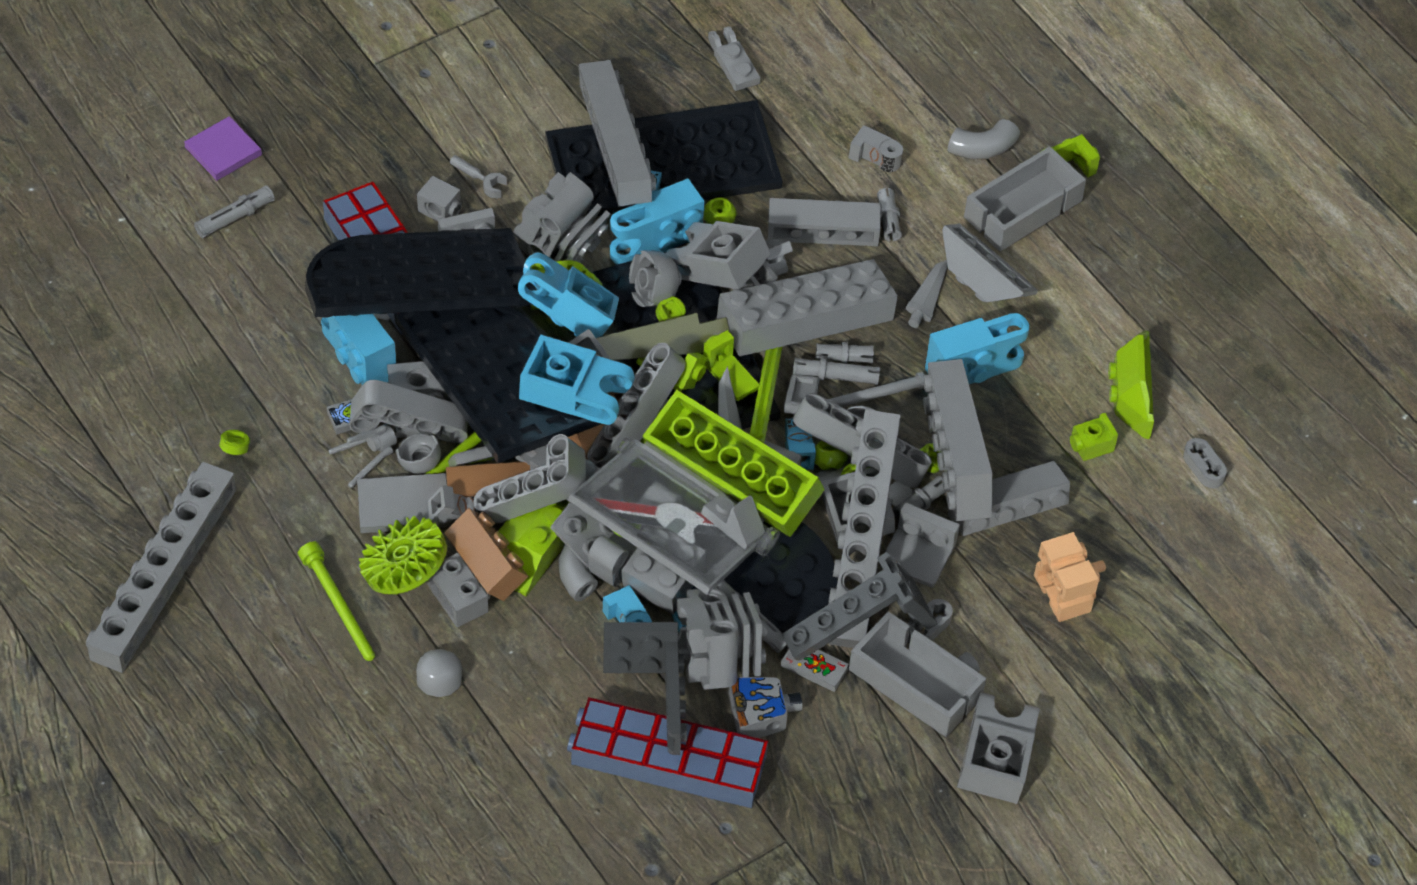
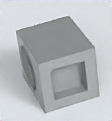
(439, 199)

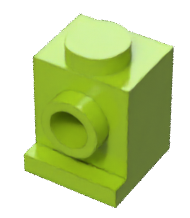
(1094, 438)

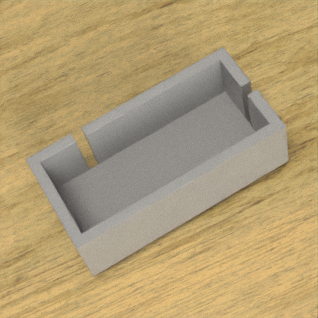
(1024, 198)
(919, 678)

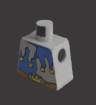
(761, 706)

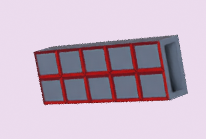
(361, 213)
(635, 747)

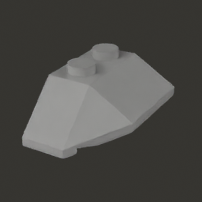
(982, 268)

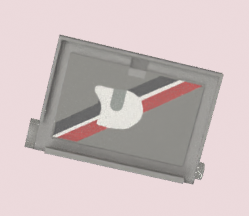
(659, 511)

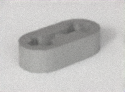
(1201, 464)
(936, 606)

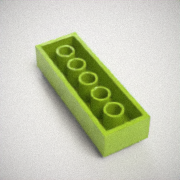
(735, 462)

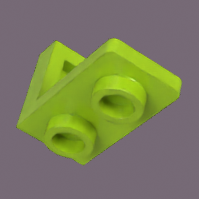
(1081, 152)
(720, 355)
(693, 371)

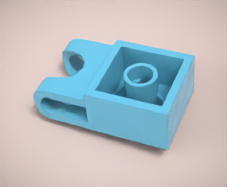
(658, 223)
(568, 296)
(361, 345)
(981, 346)
(574, 380)

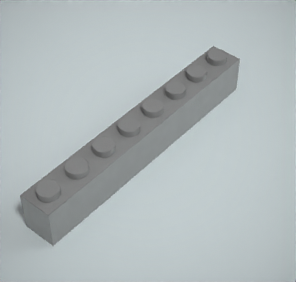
(616, 133)

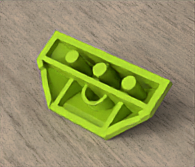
(1133, 384)
(534, 541)

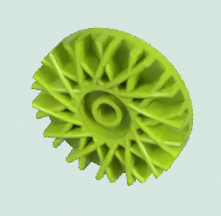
(404, 556)

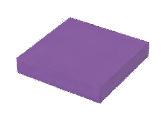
(223, 148)

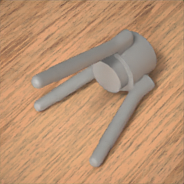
(377, 439)

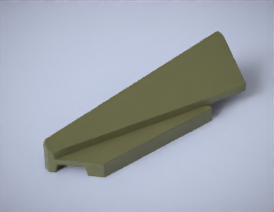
(680, 333)

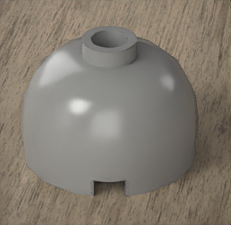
(654, 277)

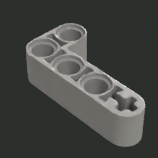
(406, 409)
(537, 487)
(608, 558)

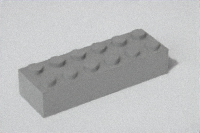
(807, 307)
(958, 440)

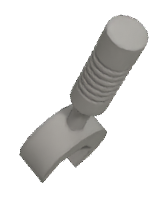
(488, 181)

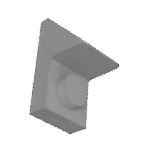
(776, 259)
(737, 520)

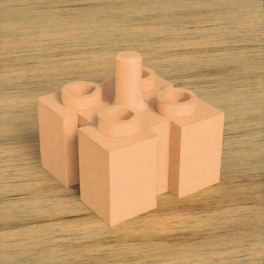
(1067, 576)

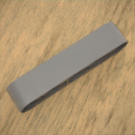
(640, 403)
(838, 429)

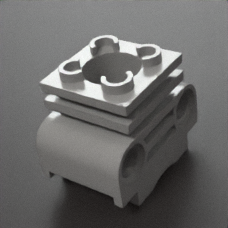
(560, 221)
(720, 637)

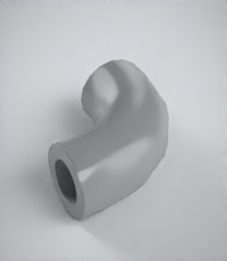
(984, 144)
(575, 575)

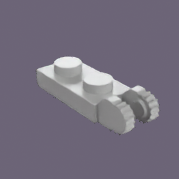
(734, 60)

